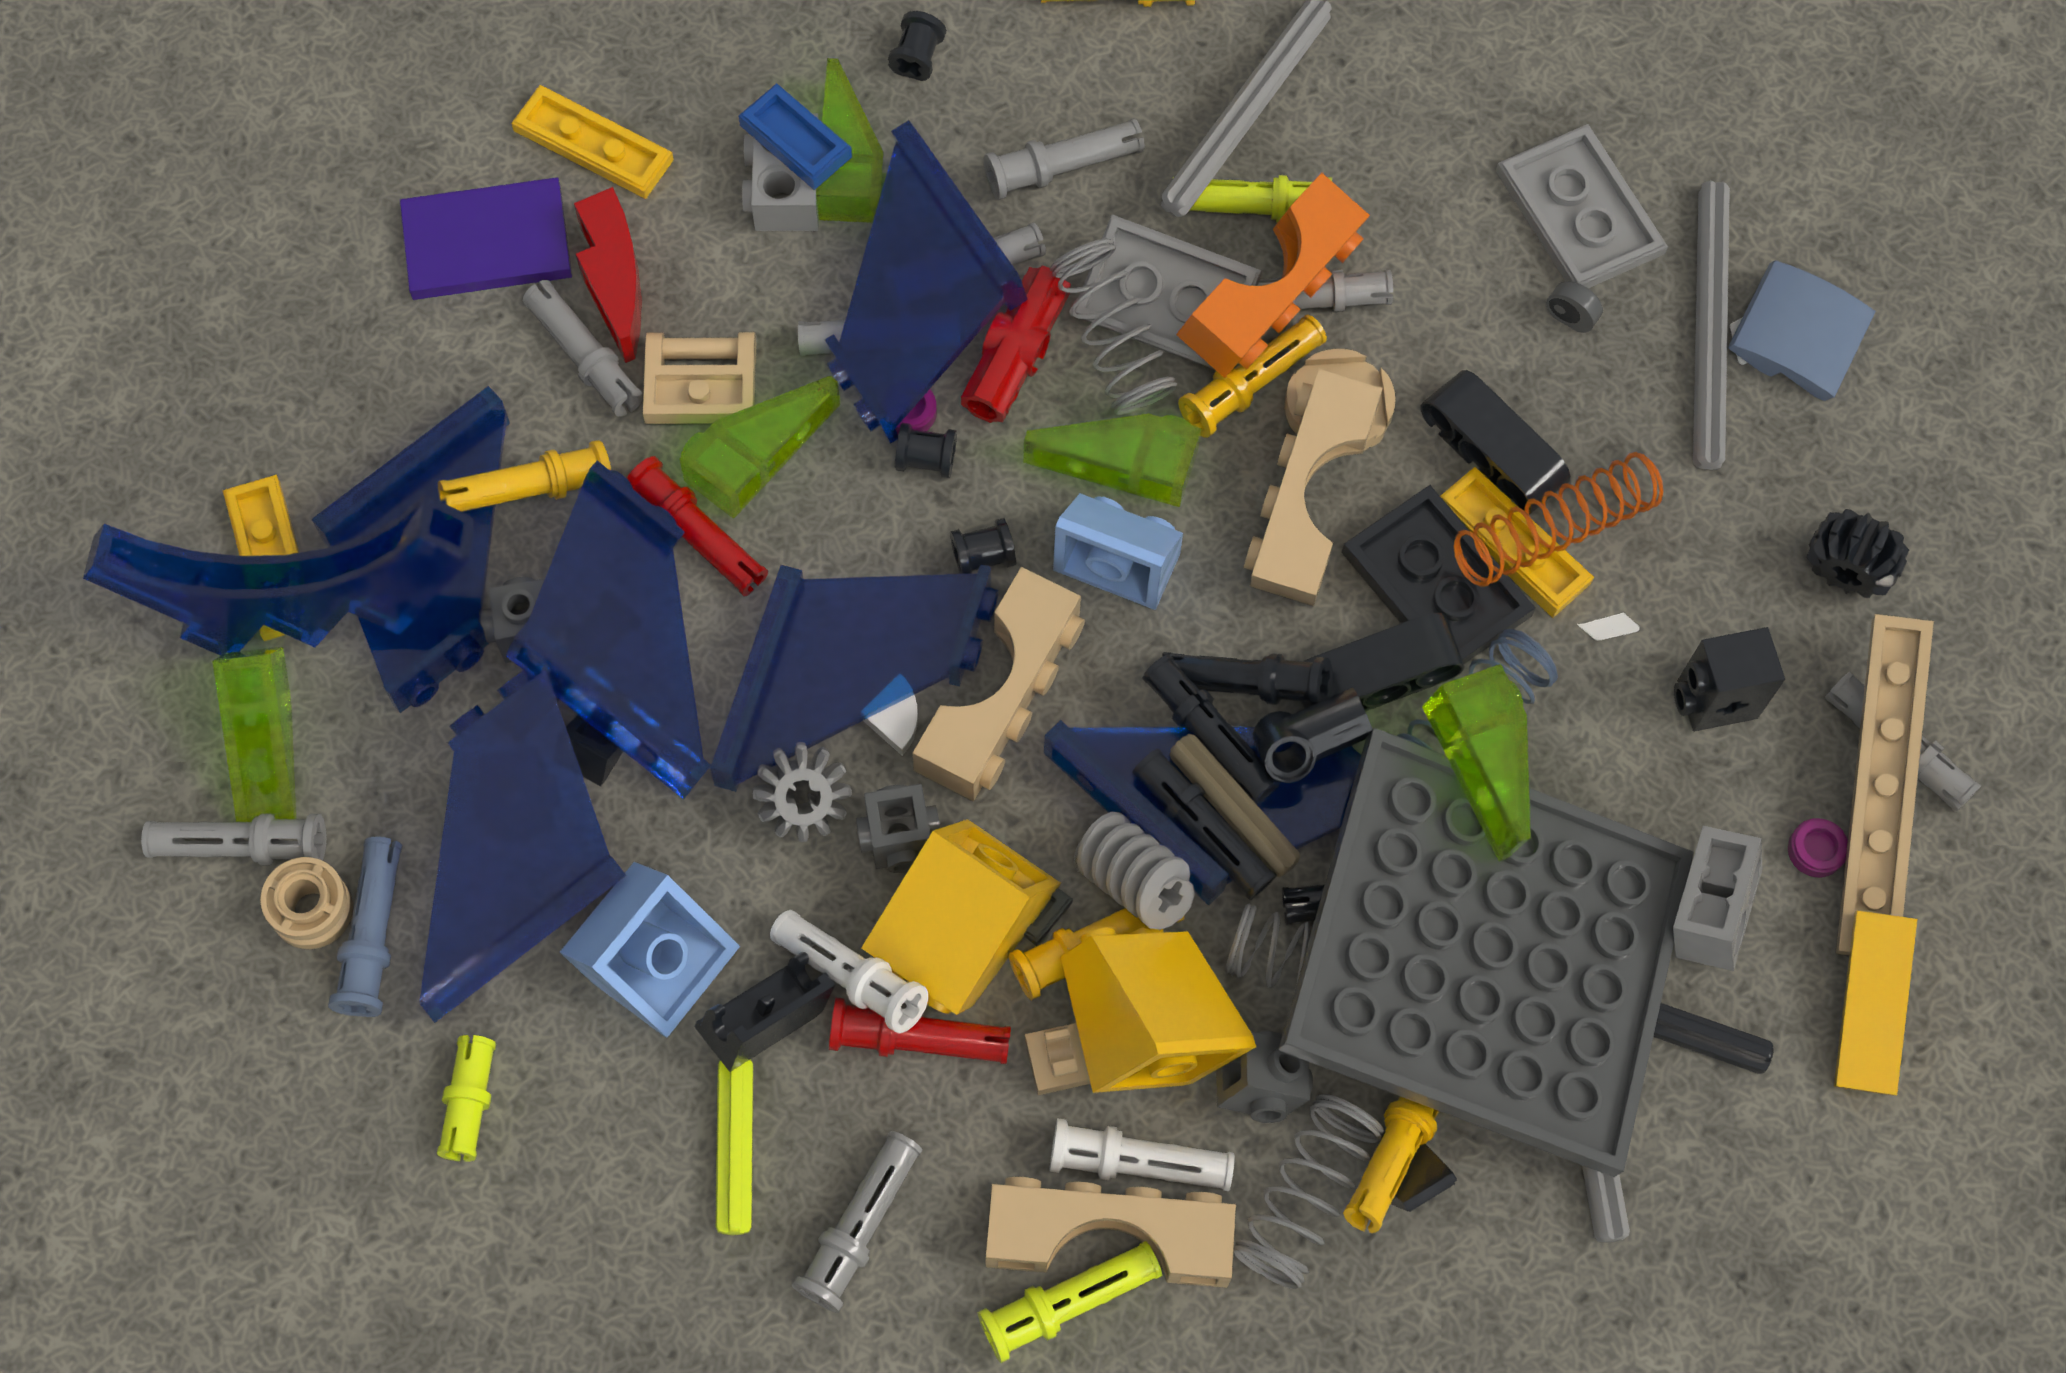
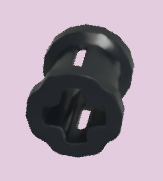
(917, 45)
(925, 450)
(983, 547)

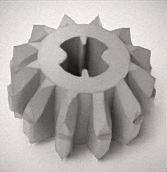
(784, 804)

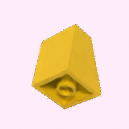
(959, 914)
(1150, 1010)

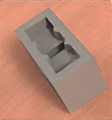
(770, 178)
(1718, 898)

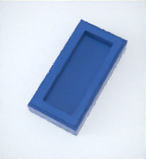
(795, 136)

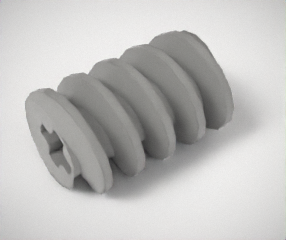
(1135, 870)

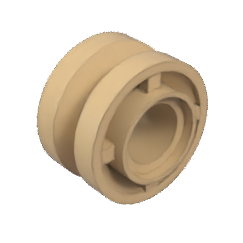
(292, 882)

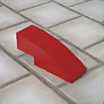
(611, 268)

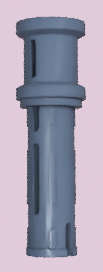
(364, 953)

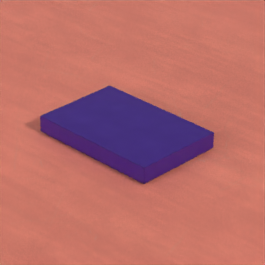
(485, 238)

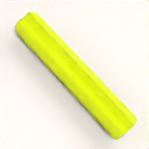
(734, 1149)

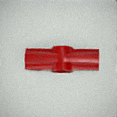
(1013, 347)

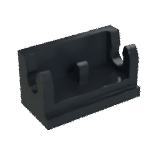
(765, 1013)

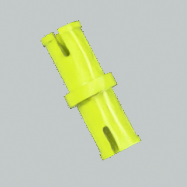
(466, 1098)

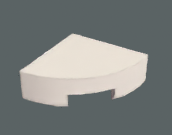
(896, 724)

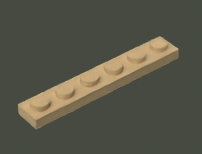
(1886, 771)

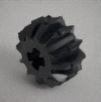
(1857, 553)

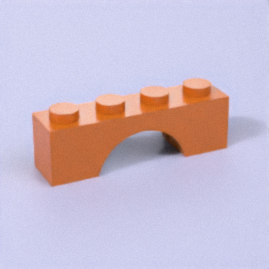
(1236, 315)

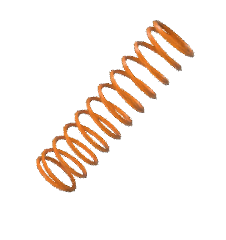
(1480, 546)

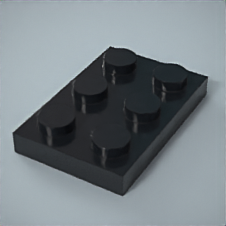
(1415, 573)

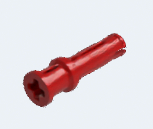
(700, 531)
(868, 1030)

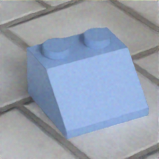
(1116, 549)
(650, 948)

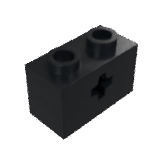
(1729, 679)

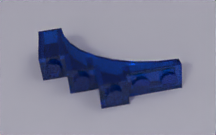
(302, 594)

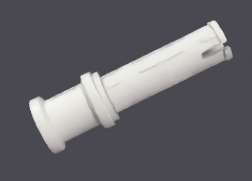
(800, 936)
(1111, 1154)

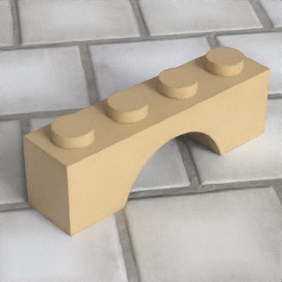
(1334, 424)
(966, 741)
(1187, 1236)

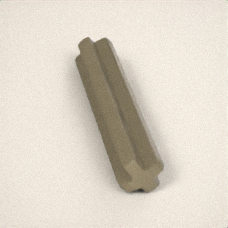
(1235, 805)

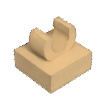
(1057, 1059)

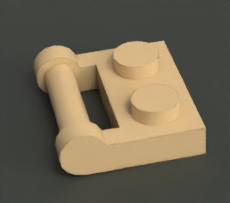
(697, 391)

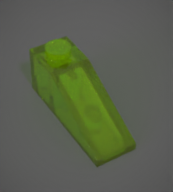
(856, 186)
(752, 445)
(1128, 453)
(257, 731)
(1486, 742)

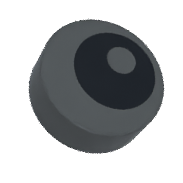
(1575, 306)

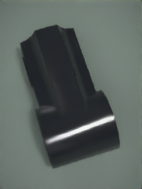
(1315, 734)

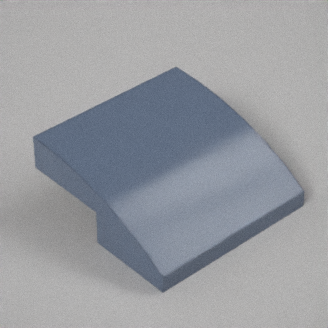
(1801, 329)

